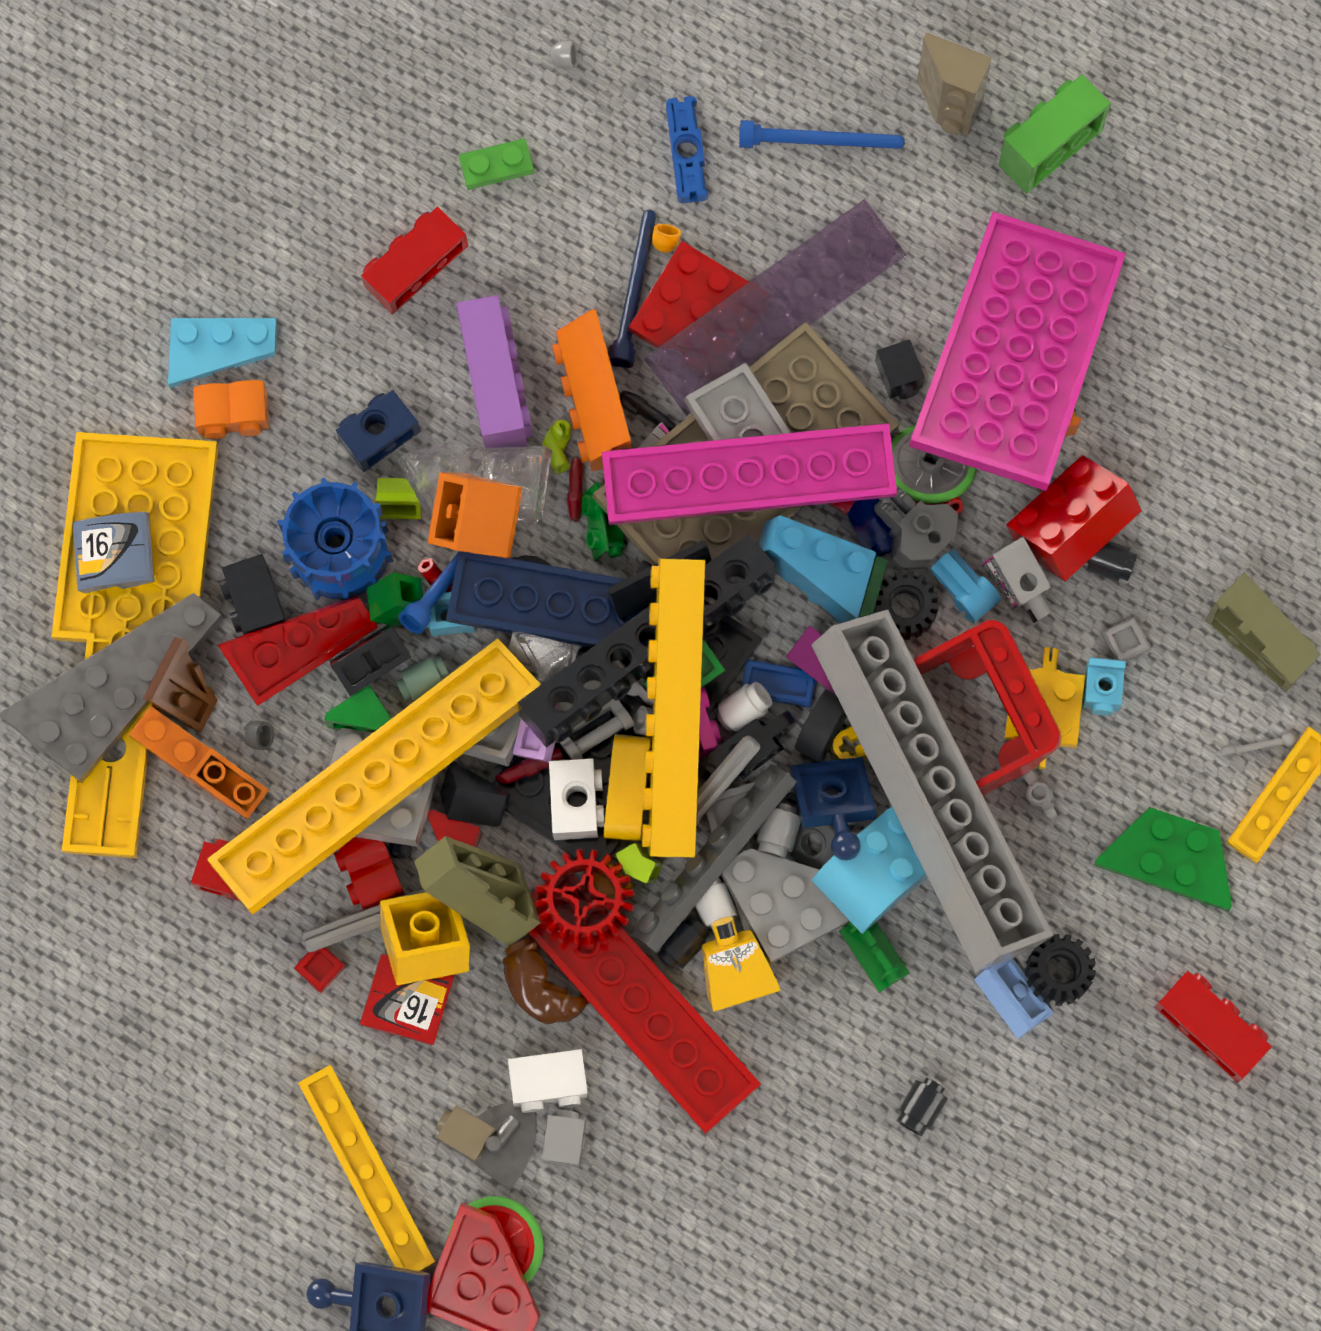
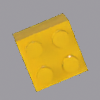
(423, 938)

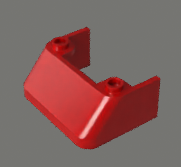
(993, 651)

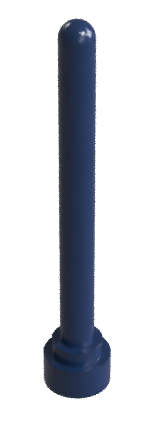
(621, 351)

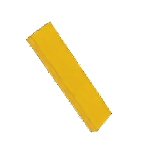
(1279, 798)

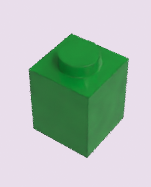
(391, 596)

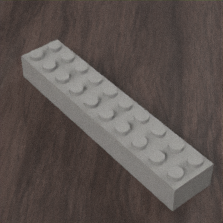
(931, 790)

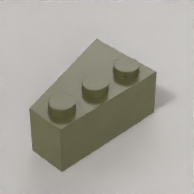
(1262, 633)
(480, 888)

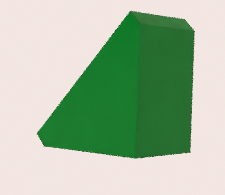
(359, 712)

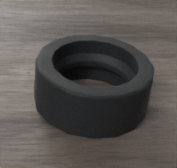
(821, 726)

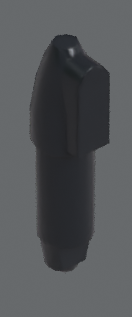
(639, 405)

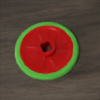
(520, 1229)

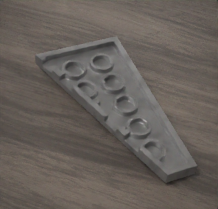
(98, 700)

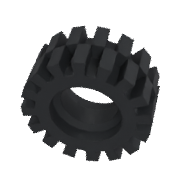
(918, 588)
(1050, 988)

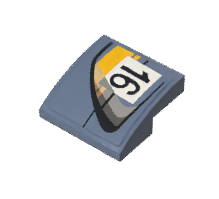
(113, 551)

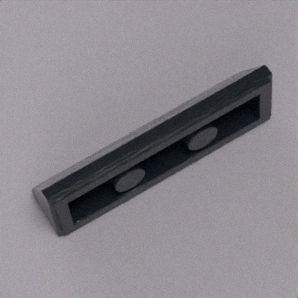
(636, 592)

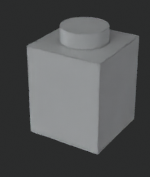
(564, 1139)

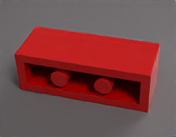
(414, 259)
(1214, 1025)

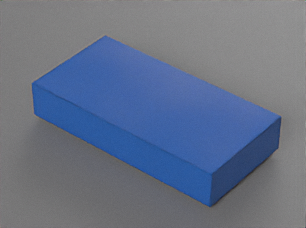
(782, 682)

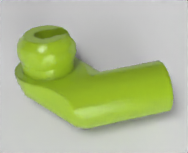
(557, 440)

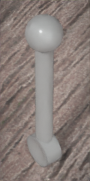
(1287, 739)

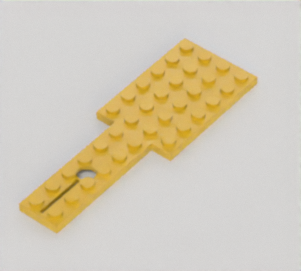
(176, 488)

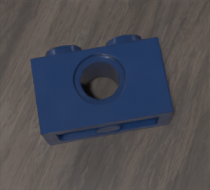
(370, 448)

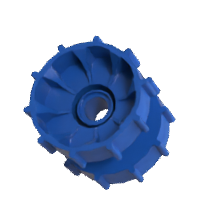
(328, 512)

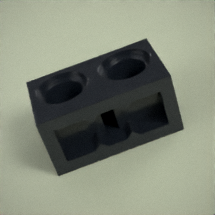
(370, 659)

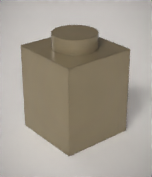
(464, 1133)

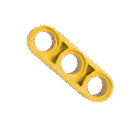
(626, 788)

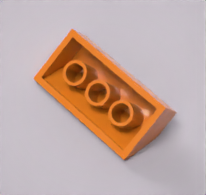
(592, 389)

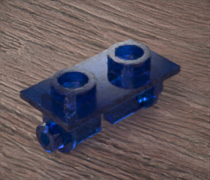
(869, 527)

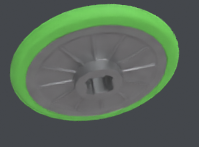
(927, 482)

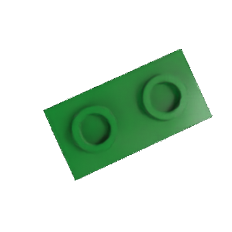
(600, 535)
(875, 955)

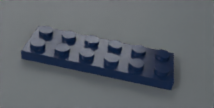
(533, 600)

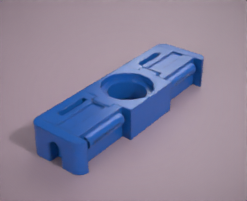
(684, 129)

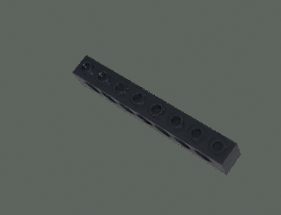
(551, 725)

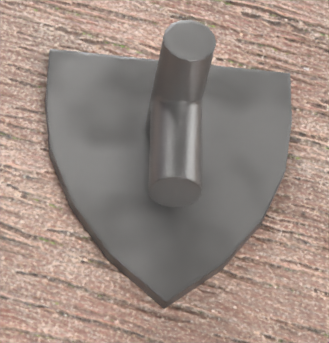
(510, 1146)

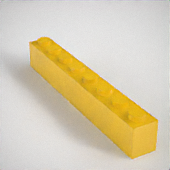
(675, 707)

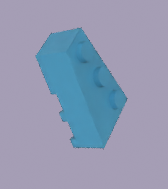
(820, 565)

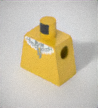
(735, 967)

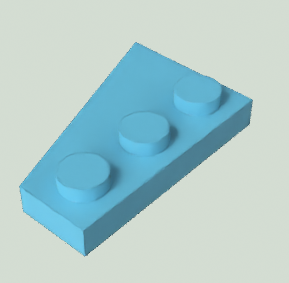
(216, 344)

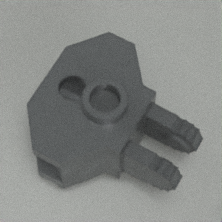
(920, 533)

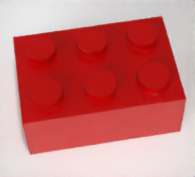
(1075, 517)

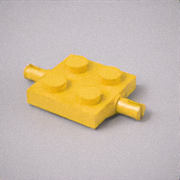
(1063, 696)

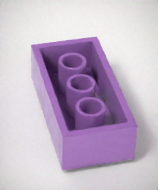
(492, 366)

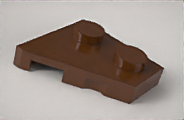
(181, 688)

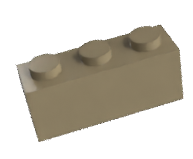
(952, 82)

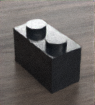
(252, 594)

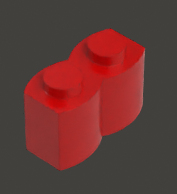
(370, 871)

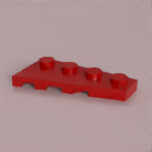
(291, 649)

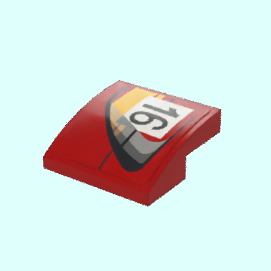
(405, 1009)

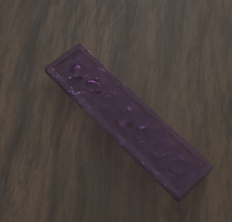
(777, 302)

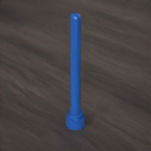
(753, 134)
(417, 614)

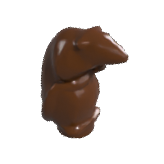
(527, 981)

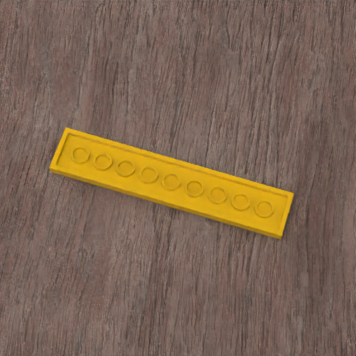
(373, 776)

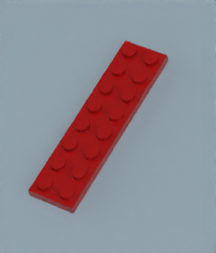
(649, 1016)

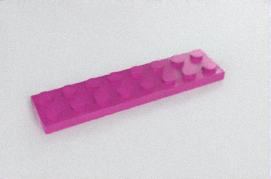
(749, 474)

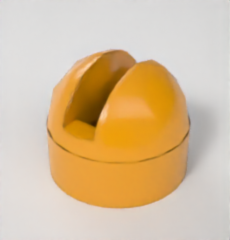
(665, 237)

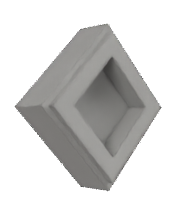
(1125, 640)

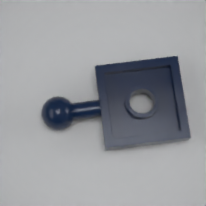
(820, 809)
(370, 1286)

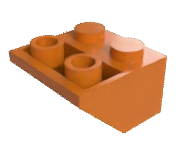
(474, 514)

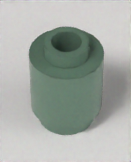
(421, 678)

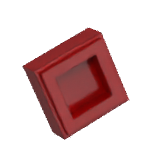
(320, 968)

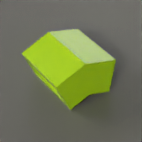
(397, 499)
(639, 863)

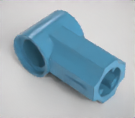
(969, 591)

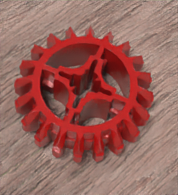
(600, 903)

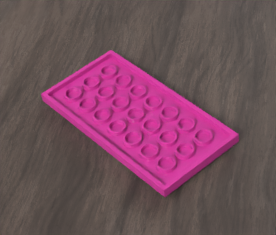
(1018, 351)

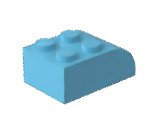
(876, 877)

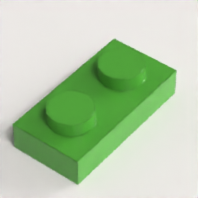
(496, 164)

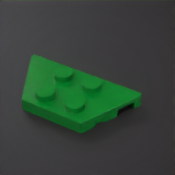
(1172, 857)

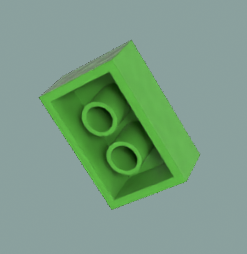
(1053, 132)

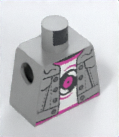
(1016, 564)

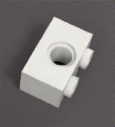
(571, 777)

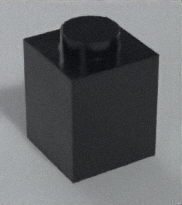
(900, 370)

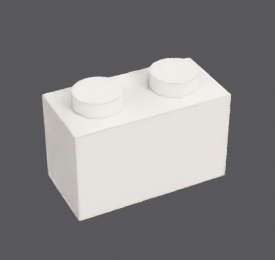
(547, 1080)

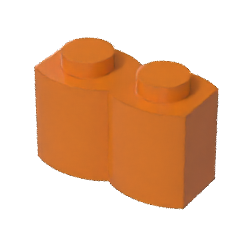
(231, 408)

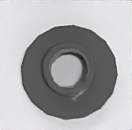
(803, 853)

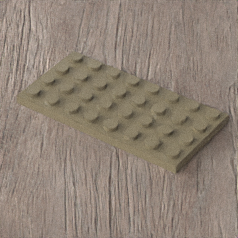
(810, 394)

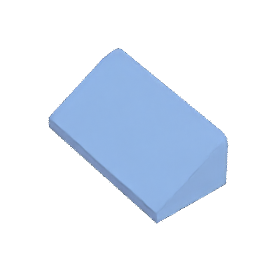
(1012, 998)

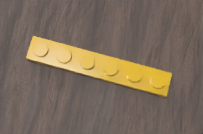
(366, 1171)

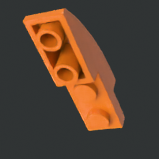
(198, 763)

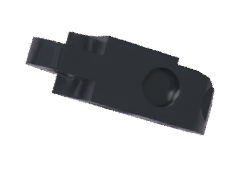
(765, 734)

